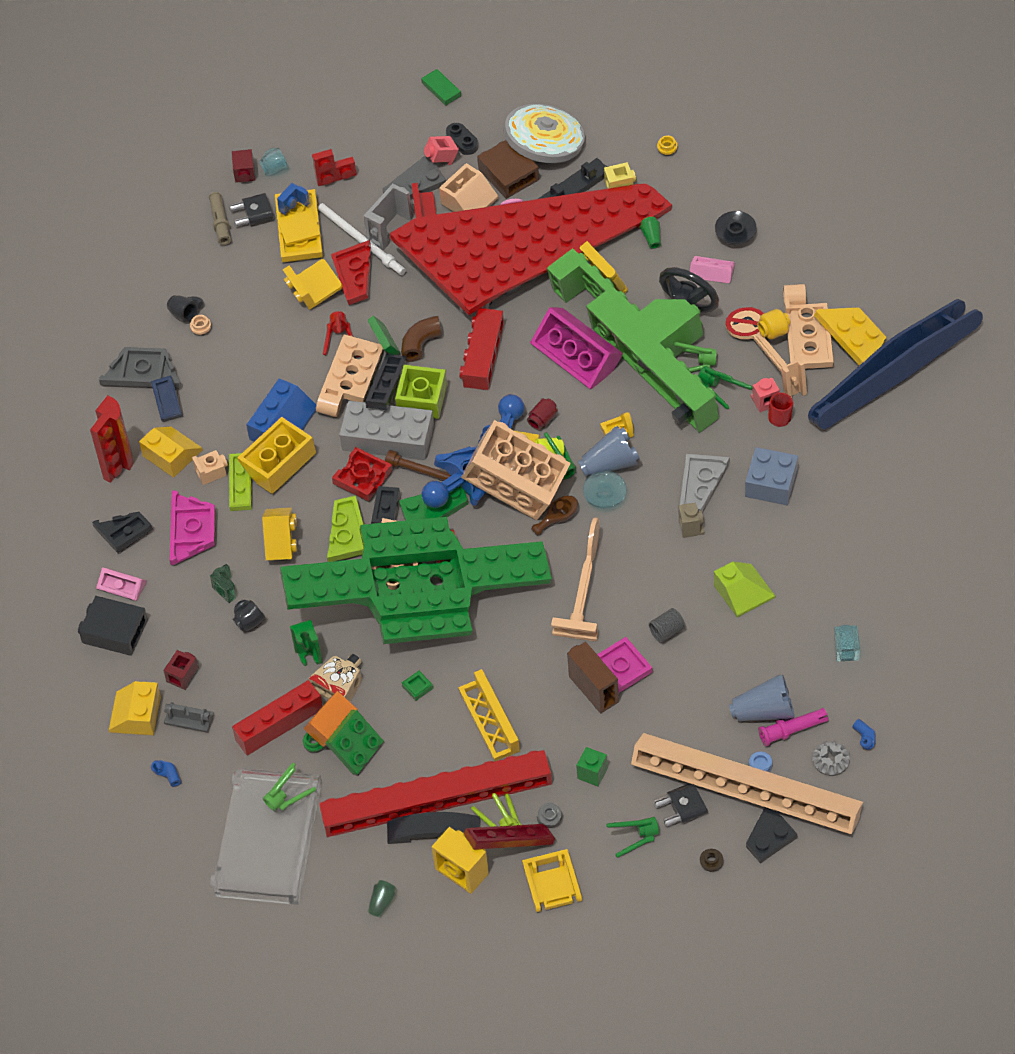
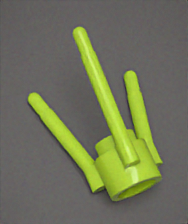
(507, 820)

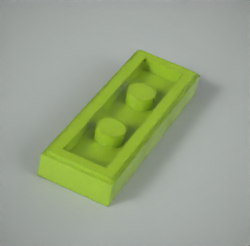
(239, 485)

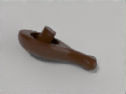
(558, 511)

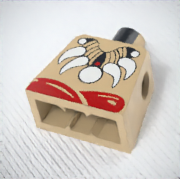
(338, 676)

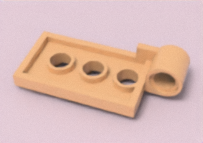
(795, 306)
(332, 393)

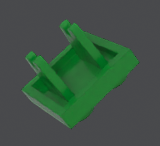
(354, 742)

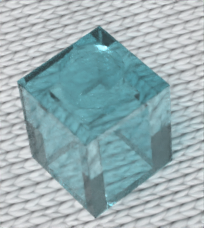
(846, 643)

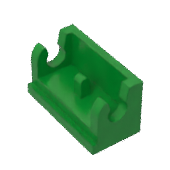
(306, 642)

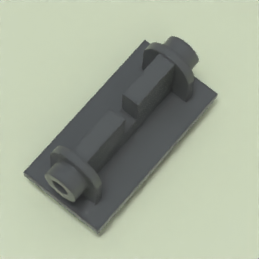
(187, 717)

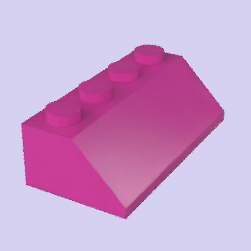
(575, 347)

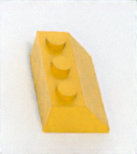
(277, 454)

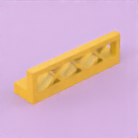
(497, 713)

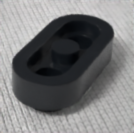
(461, 136)

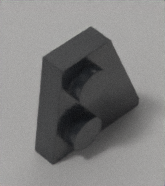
(123, 529)
(769, 835)

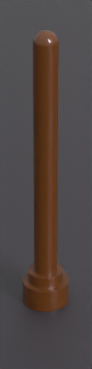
(396, 460)

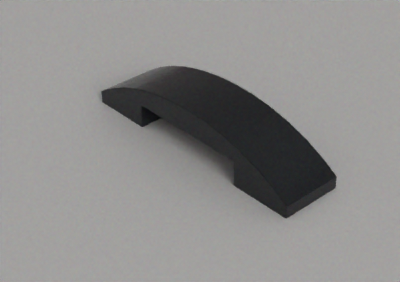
(428, 825)

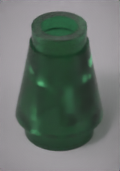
(381, 897)

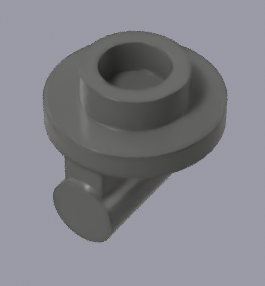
(549, 814)

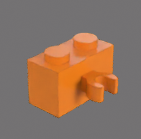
(329, 718)

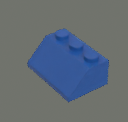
(283, 401)

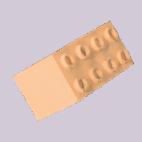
(515, 470)

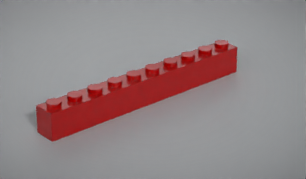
(435, 792)

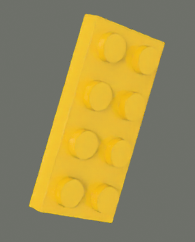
(306, 249)

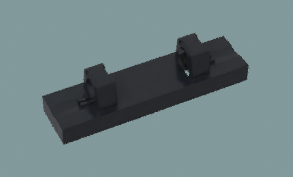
(578, 182)
(386, 382)

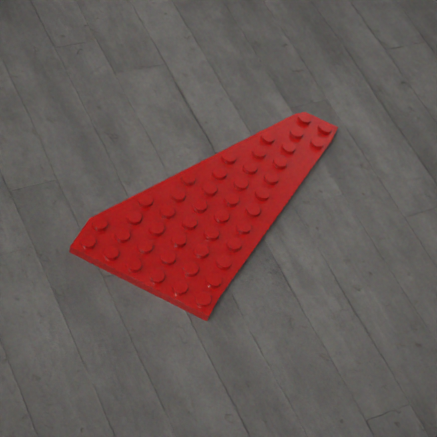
(500, 247)

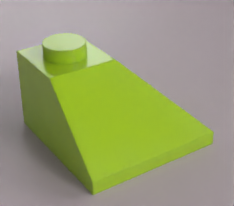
(741, 587)

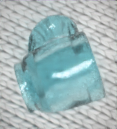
(273, 161)

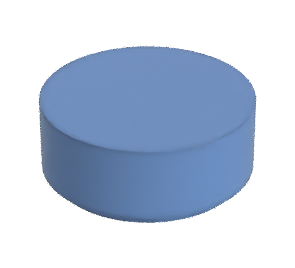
(761, 761)

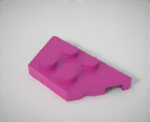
(190, 527)

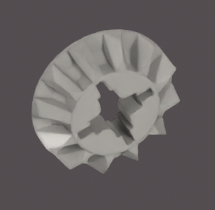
(825, 764)

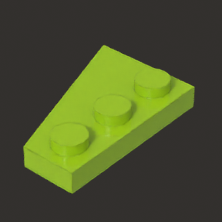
(345, 533)

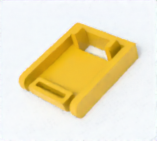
(604, 267)
(553, 886)

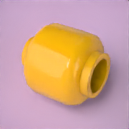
(773, 324)

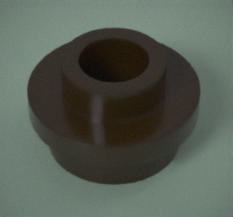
(708, 865)

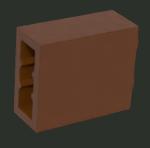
(507, 169)
(593, 677)

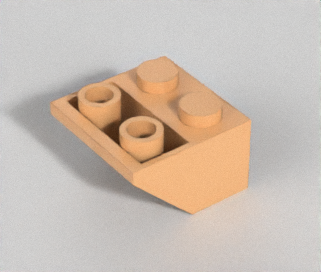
(467, 190)

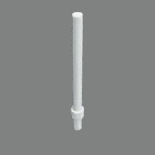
(387, 259)

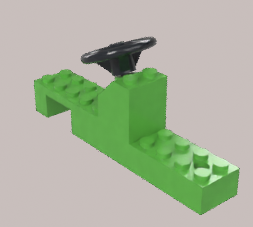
(648, 334)

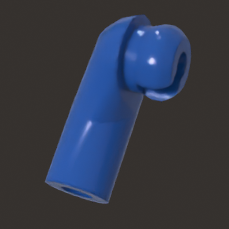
(167, 770)

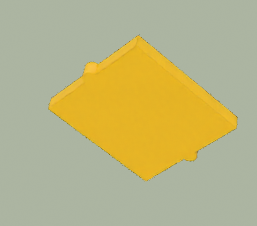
(298, 227)

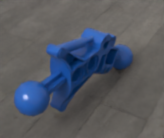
(436, 493)

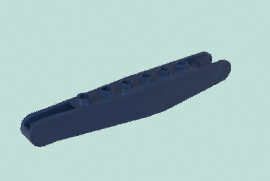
(896, 361)

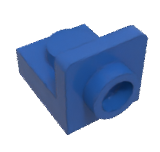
(290, 197)

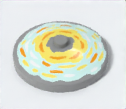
(544, 133)

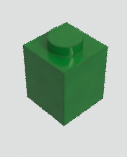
(592, 766)

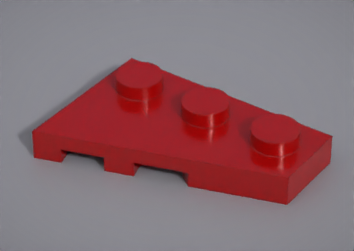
(354, 271)

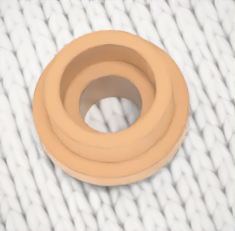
(200, 324)

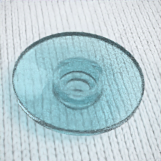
(601, 483)

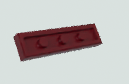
(509, 836)

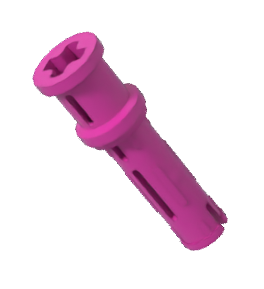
(783, 729)

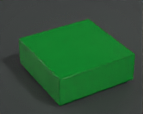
(417, 685)

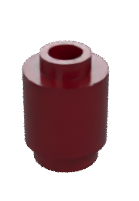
(542, 413)

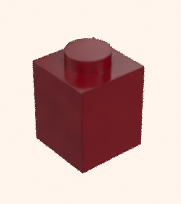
(243, 165)

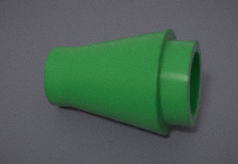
(651, 230)

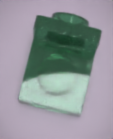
(222, 584)

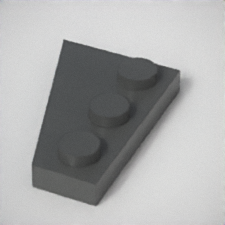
(422, 172)

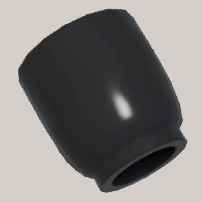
(184, 307)
(247, 615)

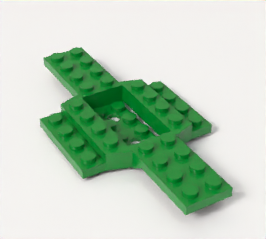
(417, 607)

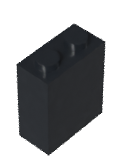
(112, 625)

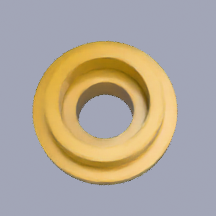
(667, 145)

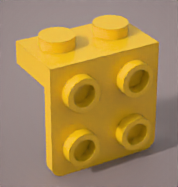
(313, 283)

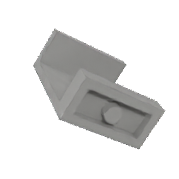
(393, 202)

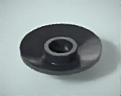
(735, 227)

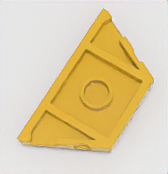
(852, 331)

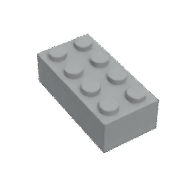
(384, 430)

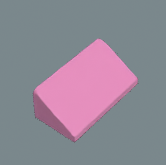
(712, 269)
(120, 584)

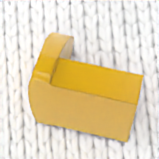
(623, 420)

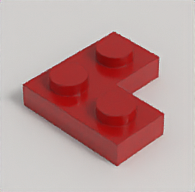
(330, 171)

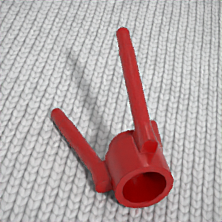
(338, 325)

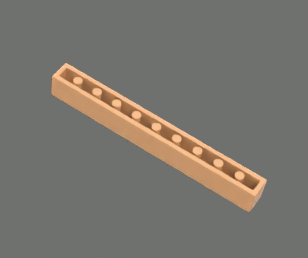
(747, 783)

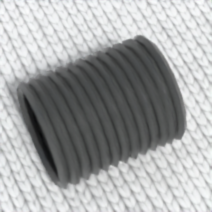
(666, 625)

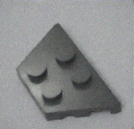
(139, 367)

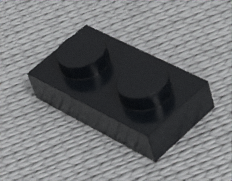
(385, 504)

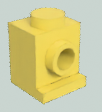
(619, 175)

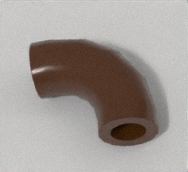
(417, 335)

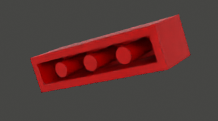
(482, 349)
(277, 717)

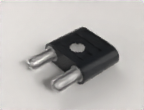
(256, 209)
(685, 802)

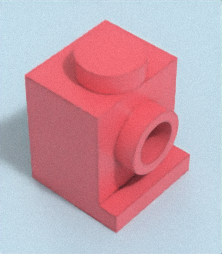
(441, 149)
(764, 389)

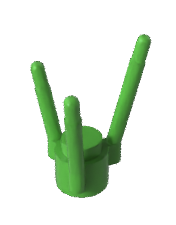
(706, 355)
(275, 797)

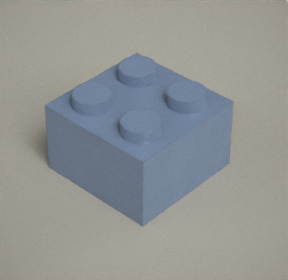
(771, 476)

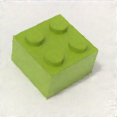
(422, 389)

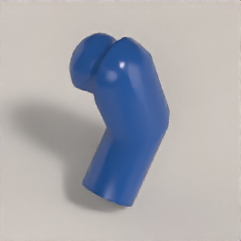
(868, 735)

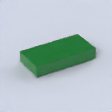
(441, 87)
(383, 336)

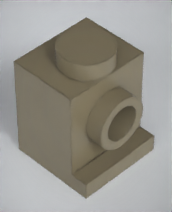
(690, 520)

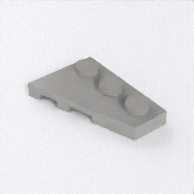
(701, 478)

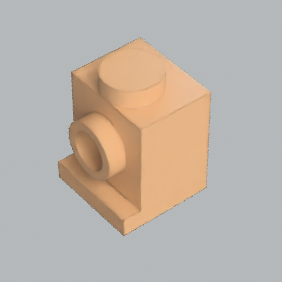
(210, 467)

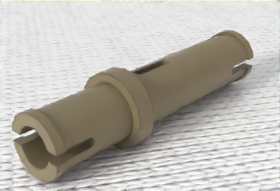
(220, 223)

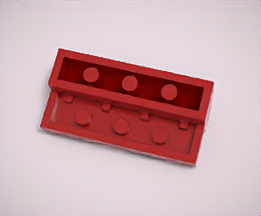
(111, 439)

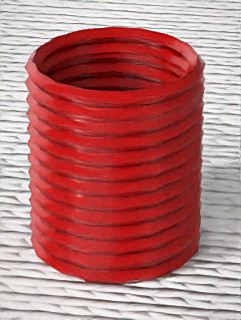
(785, 404)

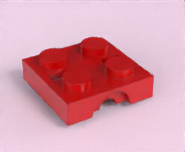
(359, 471)

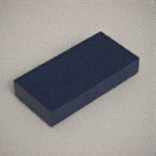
(166, 398)

